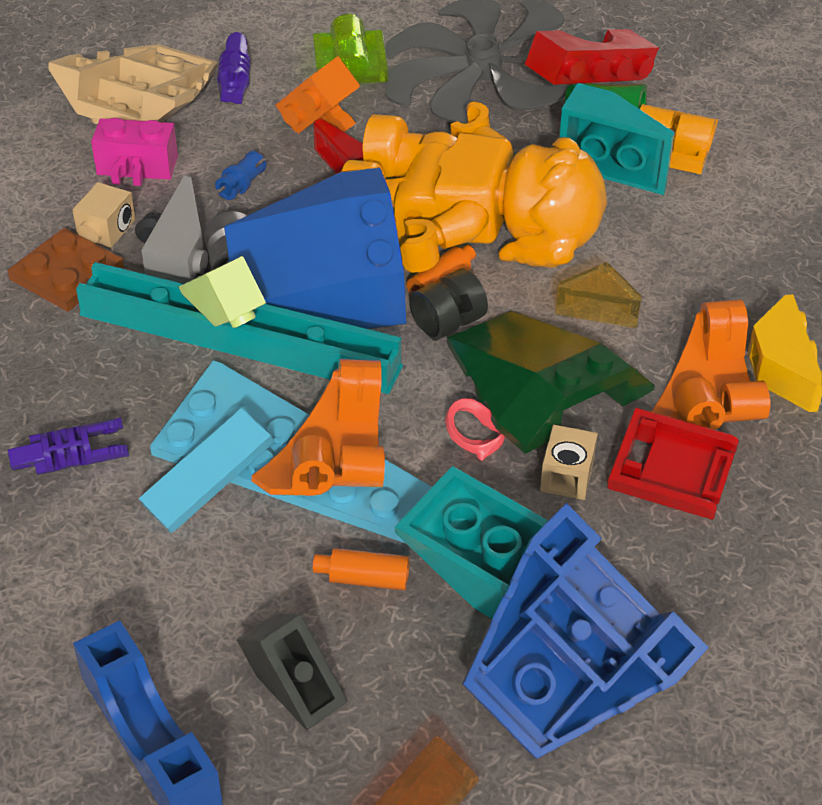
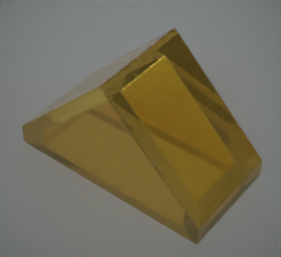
(599, 296)

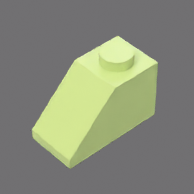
(225, 294)

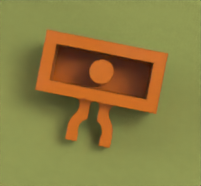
(320, 98)

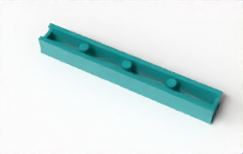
(272, 337)

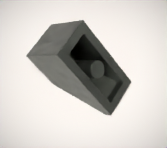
(292, 668)

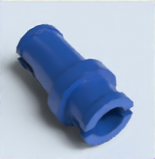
(238, 177)

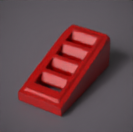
(335, 145)

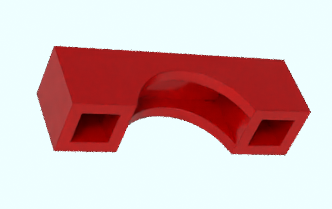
(574, 60)

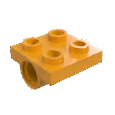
(691, 138)

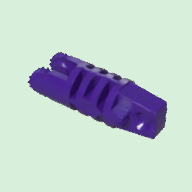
(234, 69)
(67, 448)

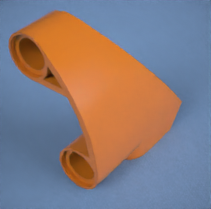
(712, 374)
(336, 441)

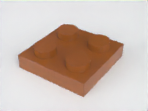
(60, 266)

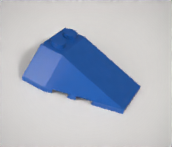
(328, 251)
(573, 642)

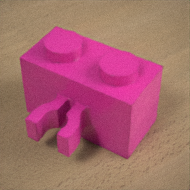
(134, 149)

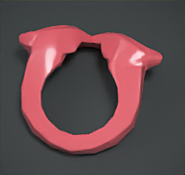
(478, 447)

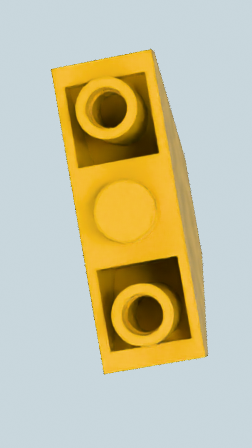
(786, 356)

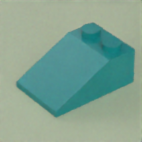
(619, 138)
(470, 537)

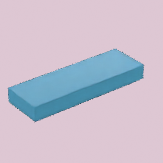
(206, 470)

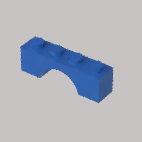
(164, 755)

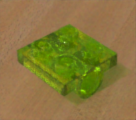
(358, 49)

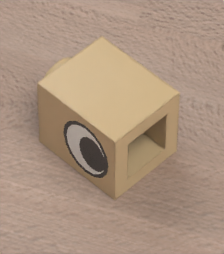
(104, 214)
(568, 462)

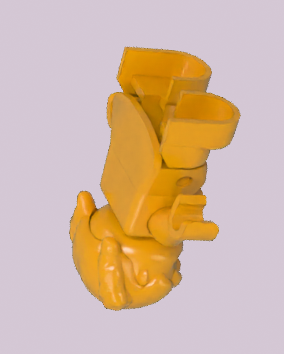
(469, 183)

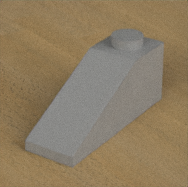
(176, 243)

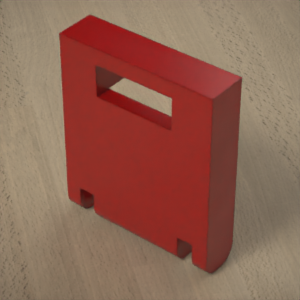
(683, 466)

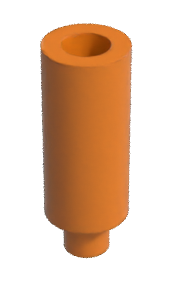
(448, 262)
(364, 568)

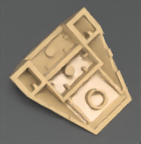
(133, 84)

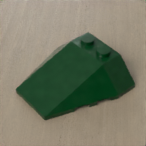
(536, 372)

